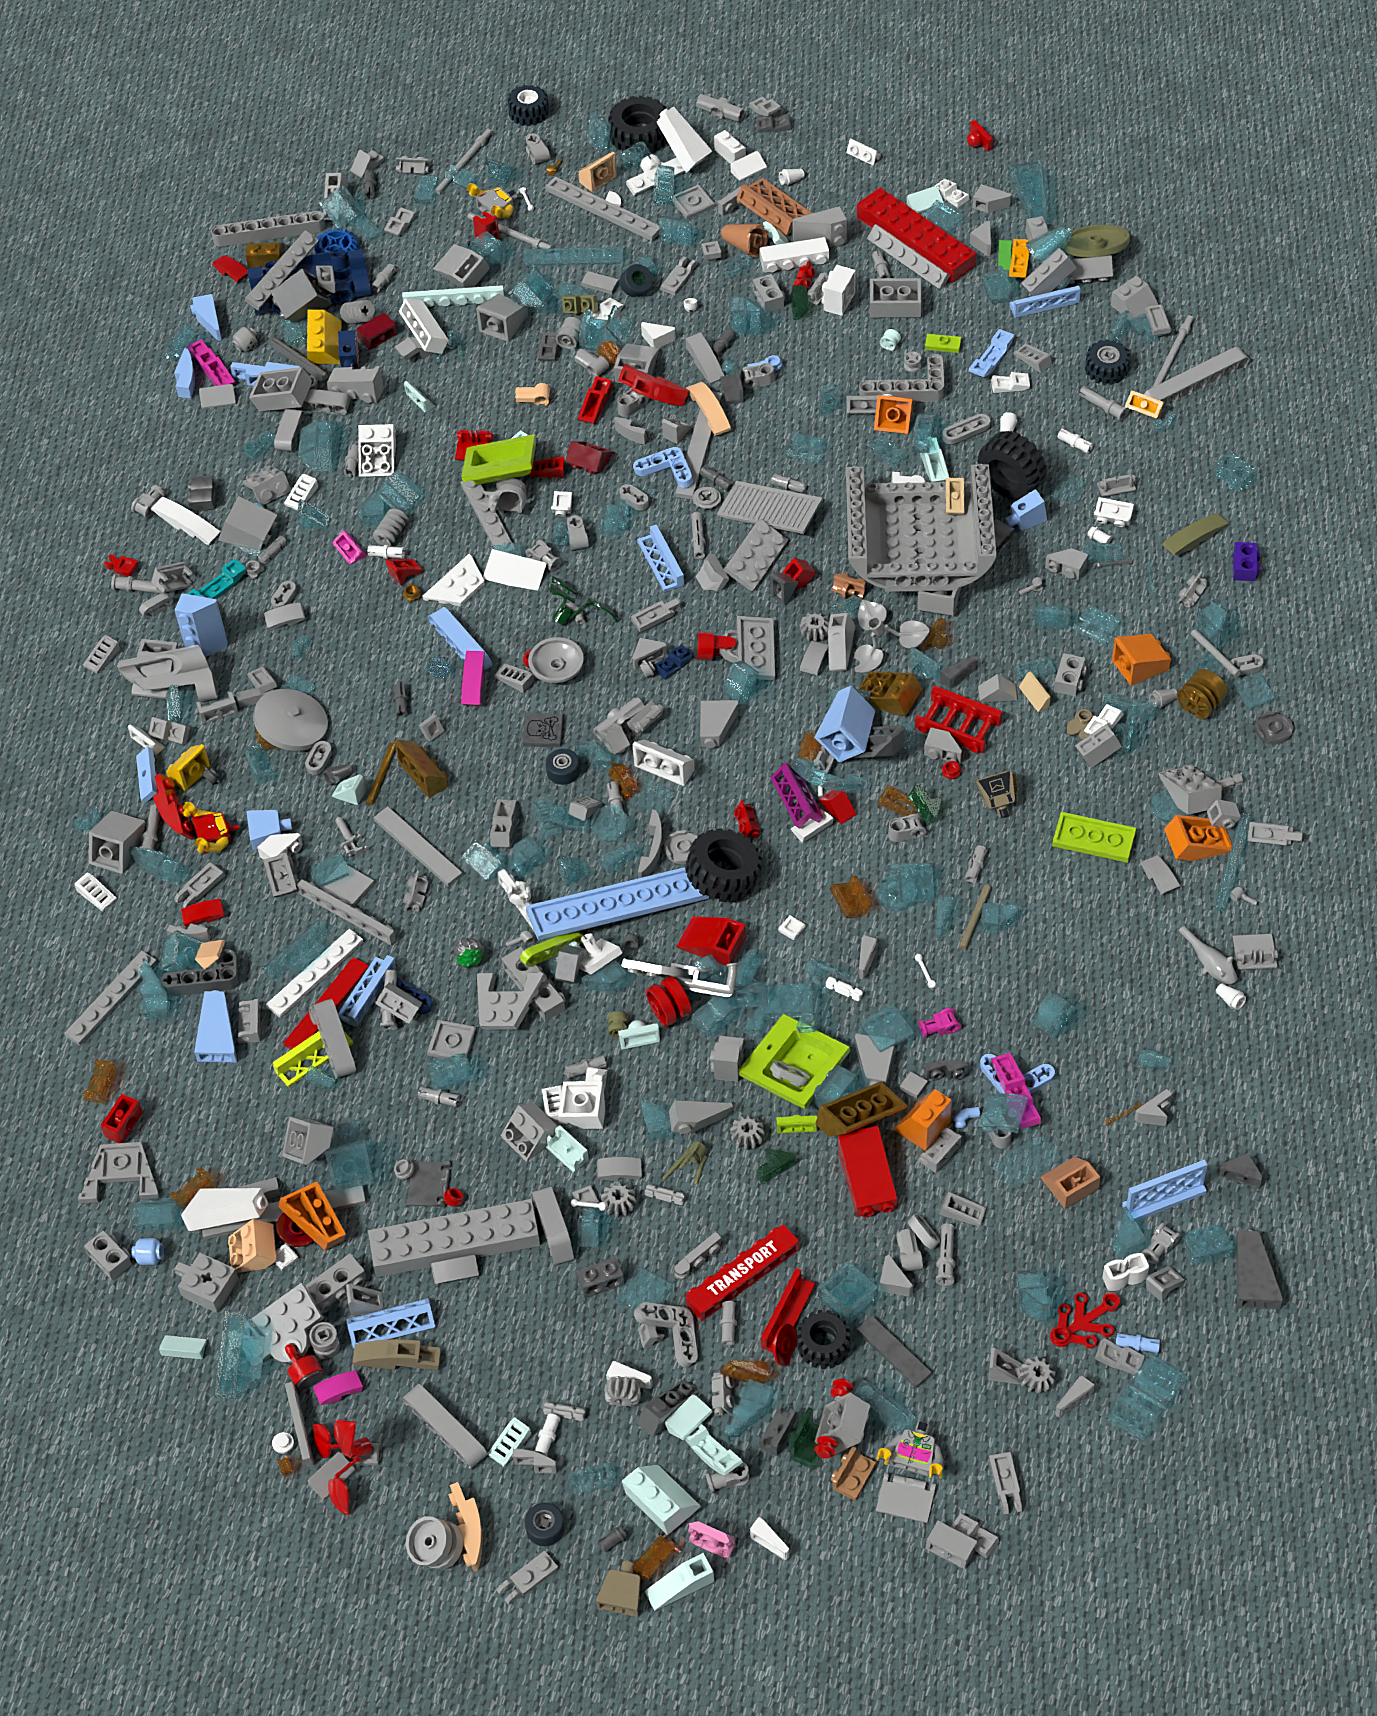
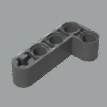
(200, 977)

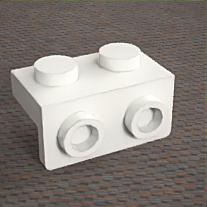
(1113, 511)

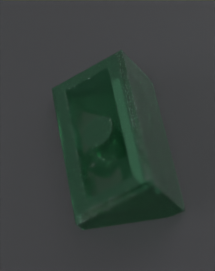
(799, 301)

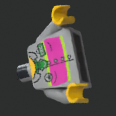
(914, 1452)

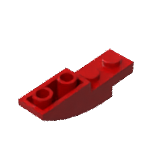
(652, 387)
(169, 808)

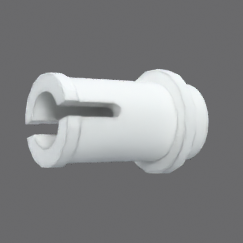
(1096, 534)

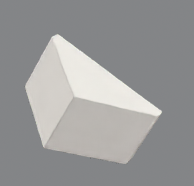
(657, 335)

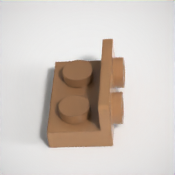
(852, 1474)

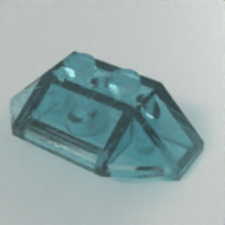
(318, 445)
(239, 1355)

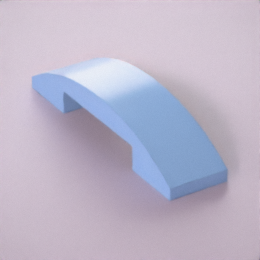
(990, 359)

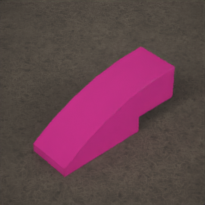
(473, 678)

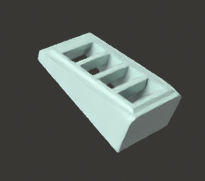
(509, 1431)

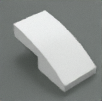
(605, 308)
(1015, 382)
(1108, 716)

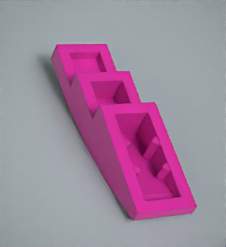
(210, 363)
(1014, 1083)

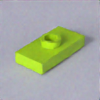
(942, 343)
(796, 1124)

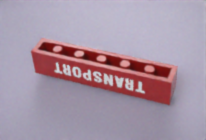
(742, 1272)

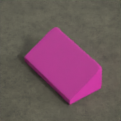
(349, 547)

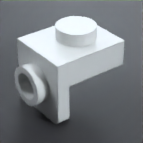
(562, 503)

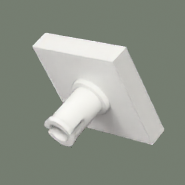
(597, 953)

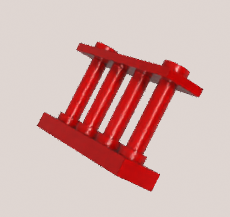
(964, 705)

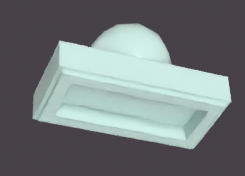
(639, 1034)

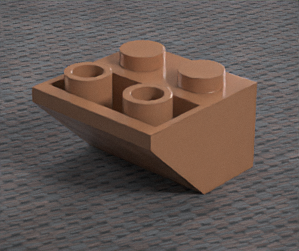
(1072, 1181)

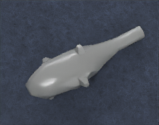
(1213, 961)

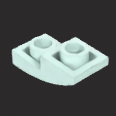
(777, 236)

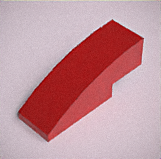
(595, 400)

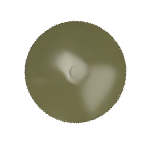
(1097, 241)

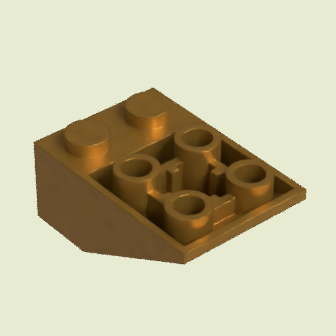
(892, 691)

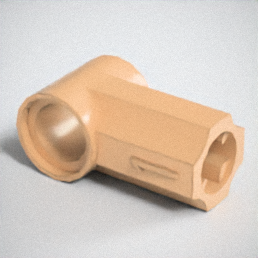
(537, 394)

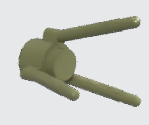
(693, 1154)

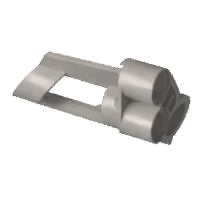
(189, 668)

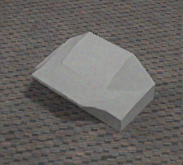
(712, 575)

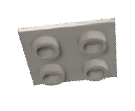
(1255, 951)

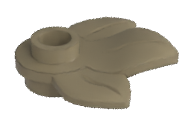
(1078, 725)

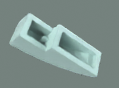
(935, 463)

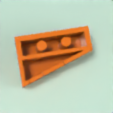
(314, 1215)

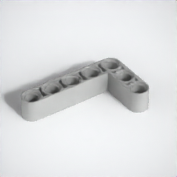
(920, 389)

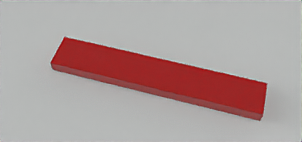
(337, 991)

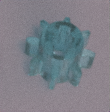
(438, 667)

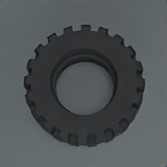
(636, 111)
(1014, 464)
(727, 847)

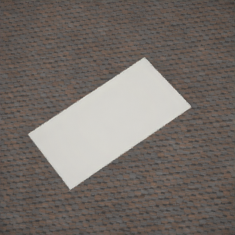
(514, 570)

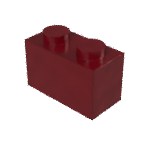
(376, 331)

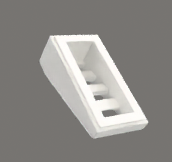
(304, 482)
(88, 882)
(553, 1115)
(618, 1369)
(768, 1538)

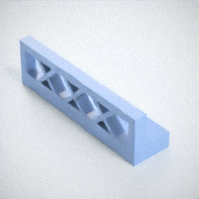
(1047, 301)
(666, 555)
(369, 993)
(388, 1315)

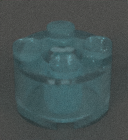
(487, 247)
(1052, 1014)

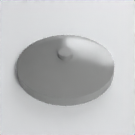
(290, 719)

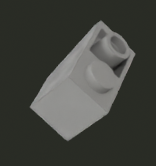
(991, 199)
(1067, 562)
(942, 746)

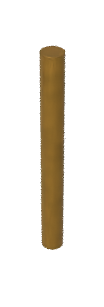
(381, 773)

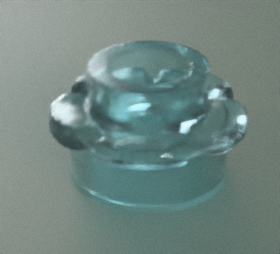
(727, 366)

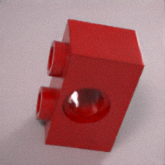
(121, 1119)

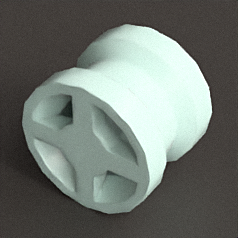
(890, 339)

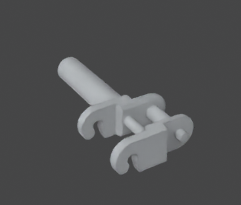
(349, 840)

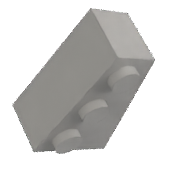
(357, 383)

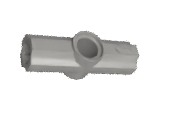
(720, 107)
(620, 716)

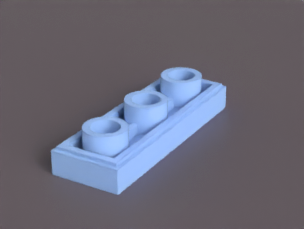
(146, 774)

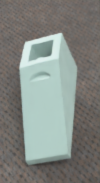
(680, 1582)

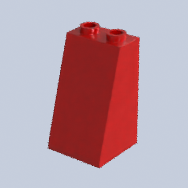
(867, 1171)

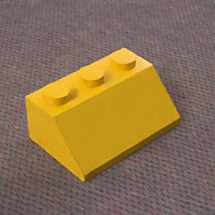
(322, 337)

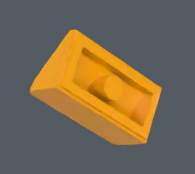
(1144, 405)

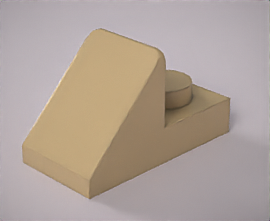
(954, 496)

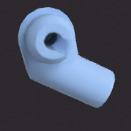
(964, 1114)

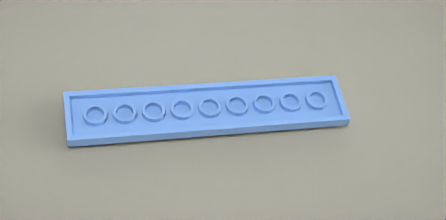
(612, 903)

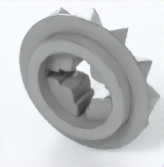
(699, 494)

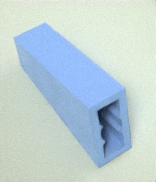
(215, 1033)

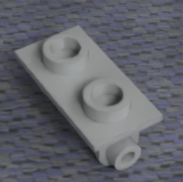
(406, 163)
(815, 292)
(1116, 486)
(1195, 584)
(645, 718)
(823, 761)
(416, 885)
(724, 1401)

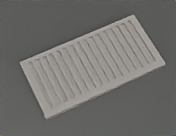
(774, 506)

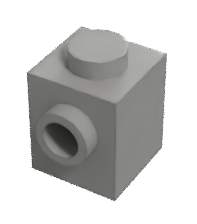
(1223, 814)

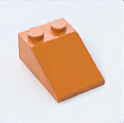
(1196, 838)

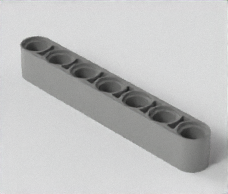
(268, 228)
(1199, 376)

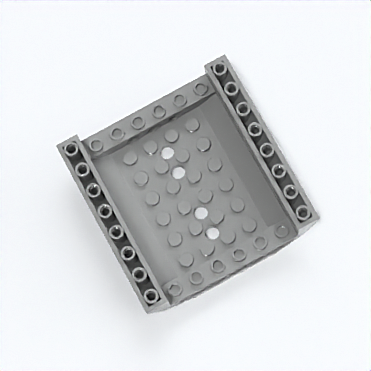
(885, 538)

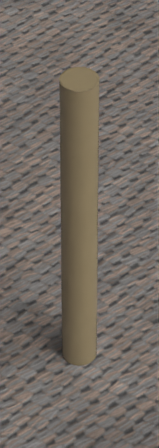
(974, 918)

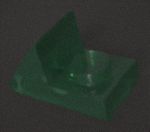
(926, 807)
(778, 1163)

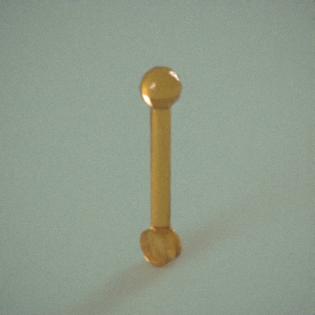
(1109, 1121)

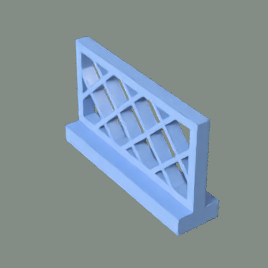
(1166, 1190)

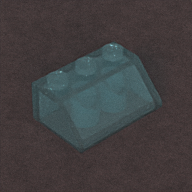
(531, 289)

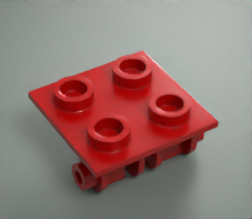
(471, 439)

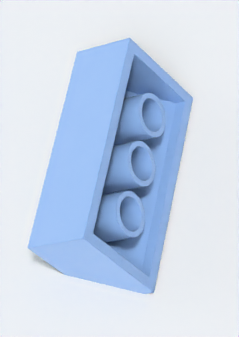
(201, 623)

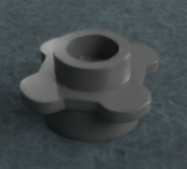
(211, 775)

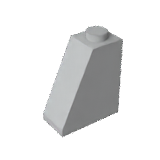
(716, 721)
(873, 1064)

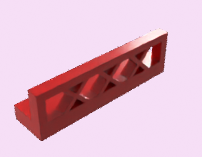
(788, 1308)

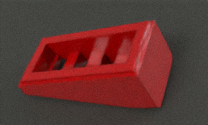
(557, 468)

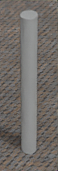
(1219, 656)

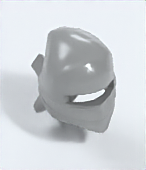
(508, 496)

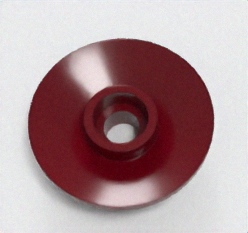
(285, 1232)

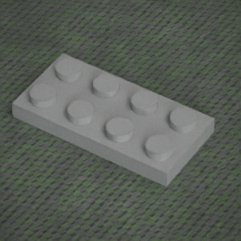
(755, 554)

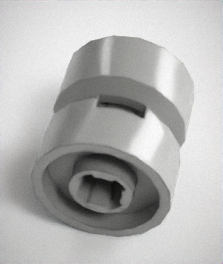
(569, 334)
(324, 1340)

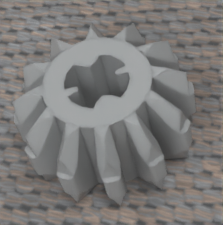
(814, 626)
(752, 1138)
(626, 1200)
(1044, 1372)
(622, 1391)

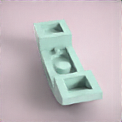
(711, 1451)

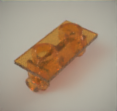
(628, 785)
(653, 1557)

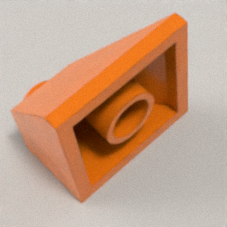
(893, 414)

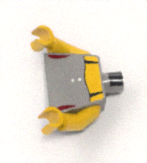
(494, 201)

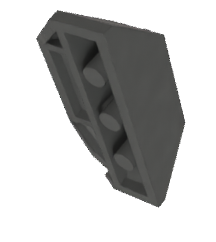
(884, 741)

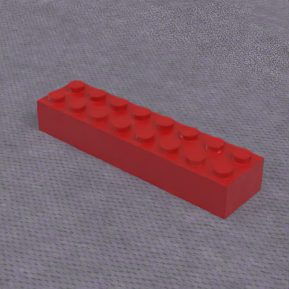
(917, 233)

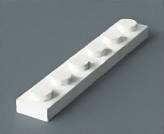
(314, 973)

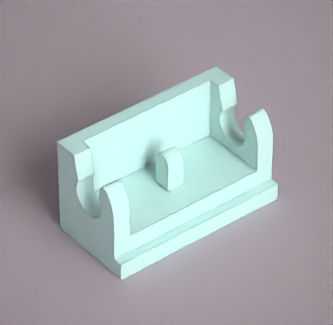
(567, 1149)

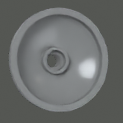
(554, 653)

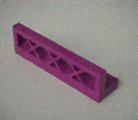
(798, 790)

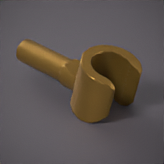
(552, 169)

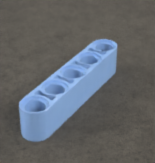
(455, 634)

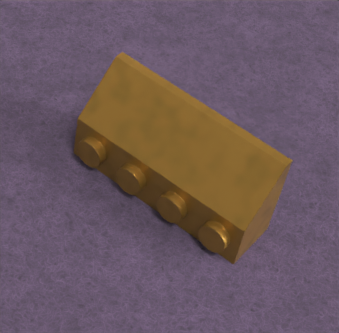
(858, 1109)

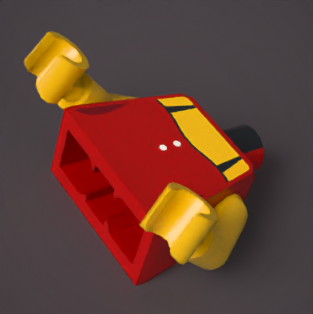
(210, 829)

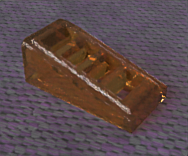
(884, 802)
(746, 1370)

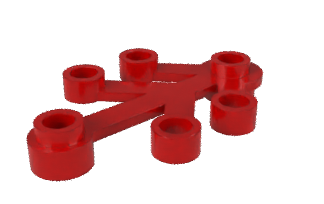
(1083, 1322)

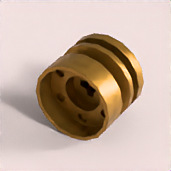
(1202, 693)

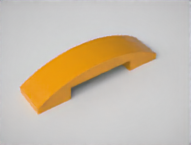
(1019, 259)

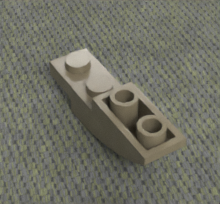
(396, 1352)

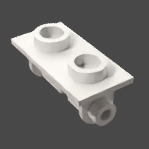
(862, 152)

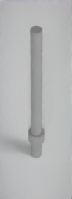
(479, 142)
(535, 242)
(1183, 330)

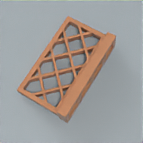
(771, 212)

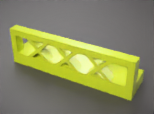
(299, 1054)

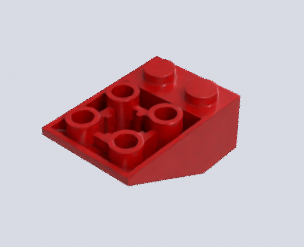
(713, 937)

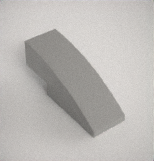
(704, 357)
(503, 823)

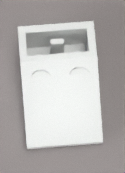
(377, 450)

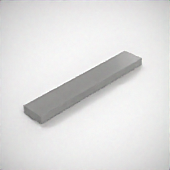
(418, 846)

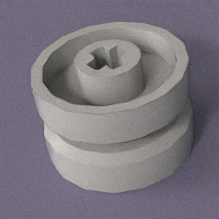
(434, 1543)

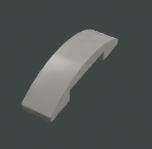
(648, 864)

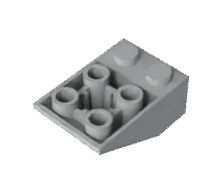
(462, 267)
(636, 356)
(154, 668)
(1191, 788)

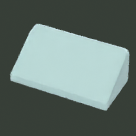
(923, 199)
(424, 403)
(182, 1347)
(687, 1417)

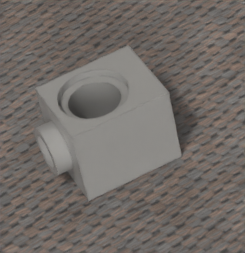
(614, 738)

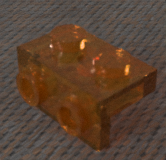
(851, 898)

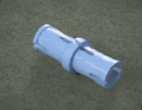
(1137, 1342)

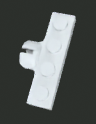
(646, 180)
(517, 892)

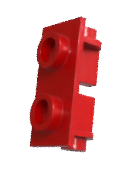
(805, 275)
(745, 816)

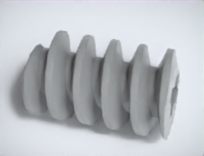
(357, 311)
(390, 527)

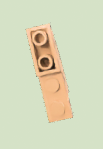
(469, 1526)

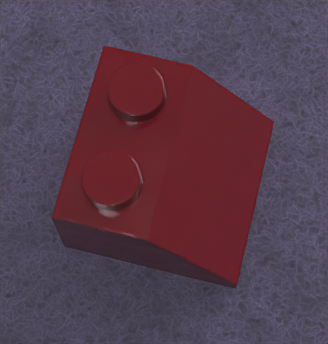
(588, 456)

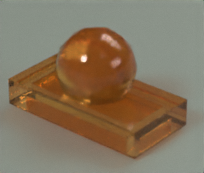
(936, 637)

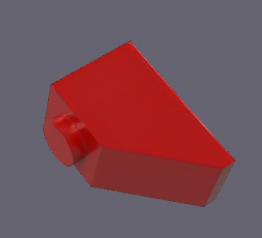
(800, 571)

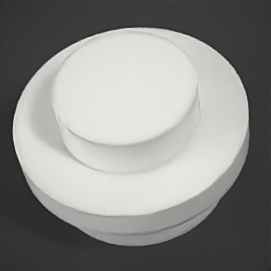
(282, 1443)

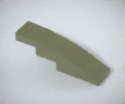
(1197, 532)

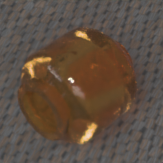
(609, 351)

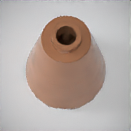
(746, 237)

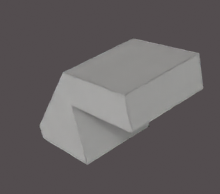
(410, 347)

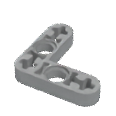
(675, 1322)

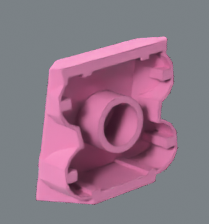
(711, 1539)

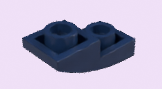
(674, 662)

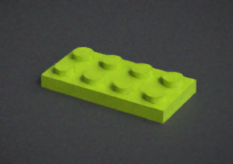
(1094, 837)

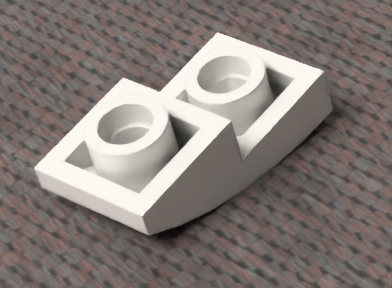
(949, 191)

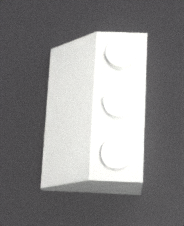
(662, 761)

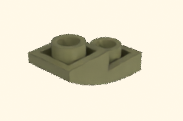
(578, 303)

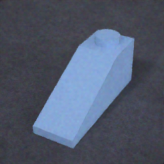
(206, 314)

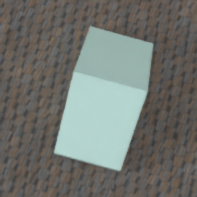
(351, 790)

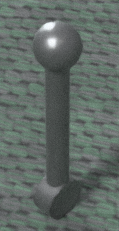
(1128, 561)

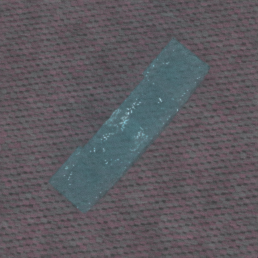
(825, 780)

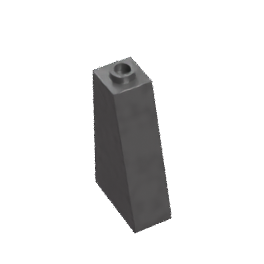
(1254, 1273)

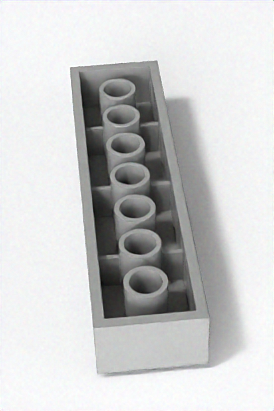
(453, 1236)

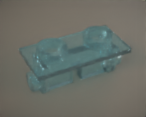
(747, 968)

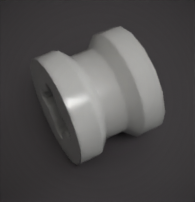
(912, 361)

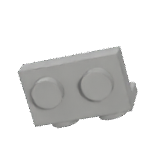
(280, 874)

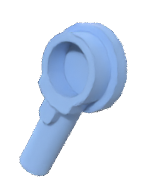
(773, 360)

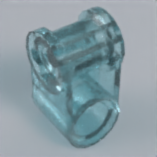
(635, 155)

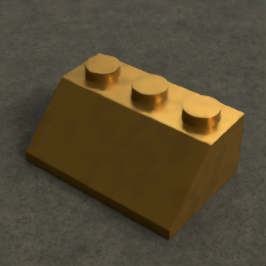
(420, 767)

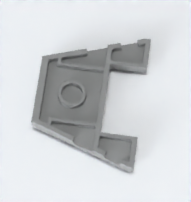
(505, 1008)
(119, 1164)

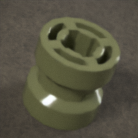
(617, 1023)

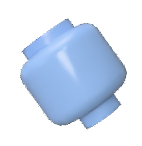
(148, 1251)

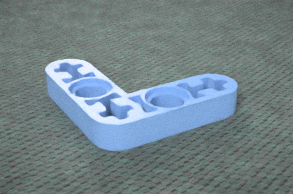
(671, 462)
(1044, 1080)

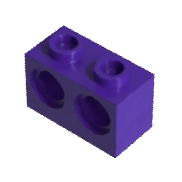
(1245, 561)

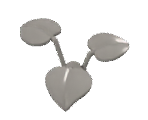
(872, 618)

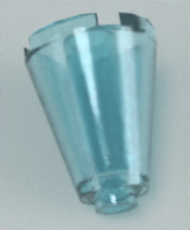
(1047, 243)

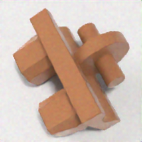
(849, 586)

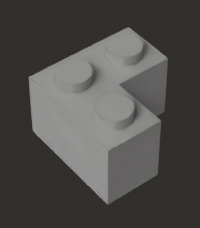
(727, 1058)

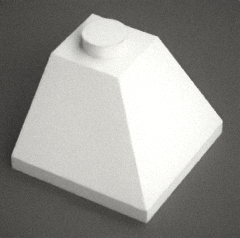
(583, 1104)

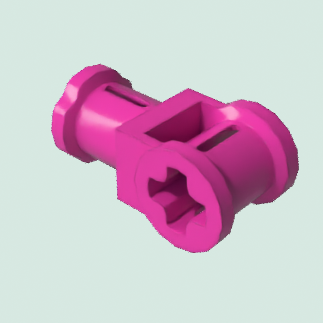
(940, 1023)

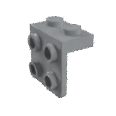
(268, 484)

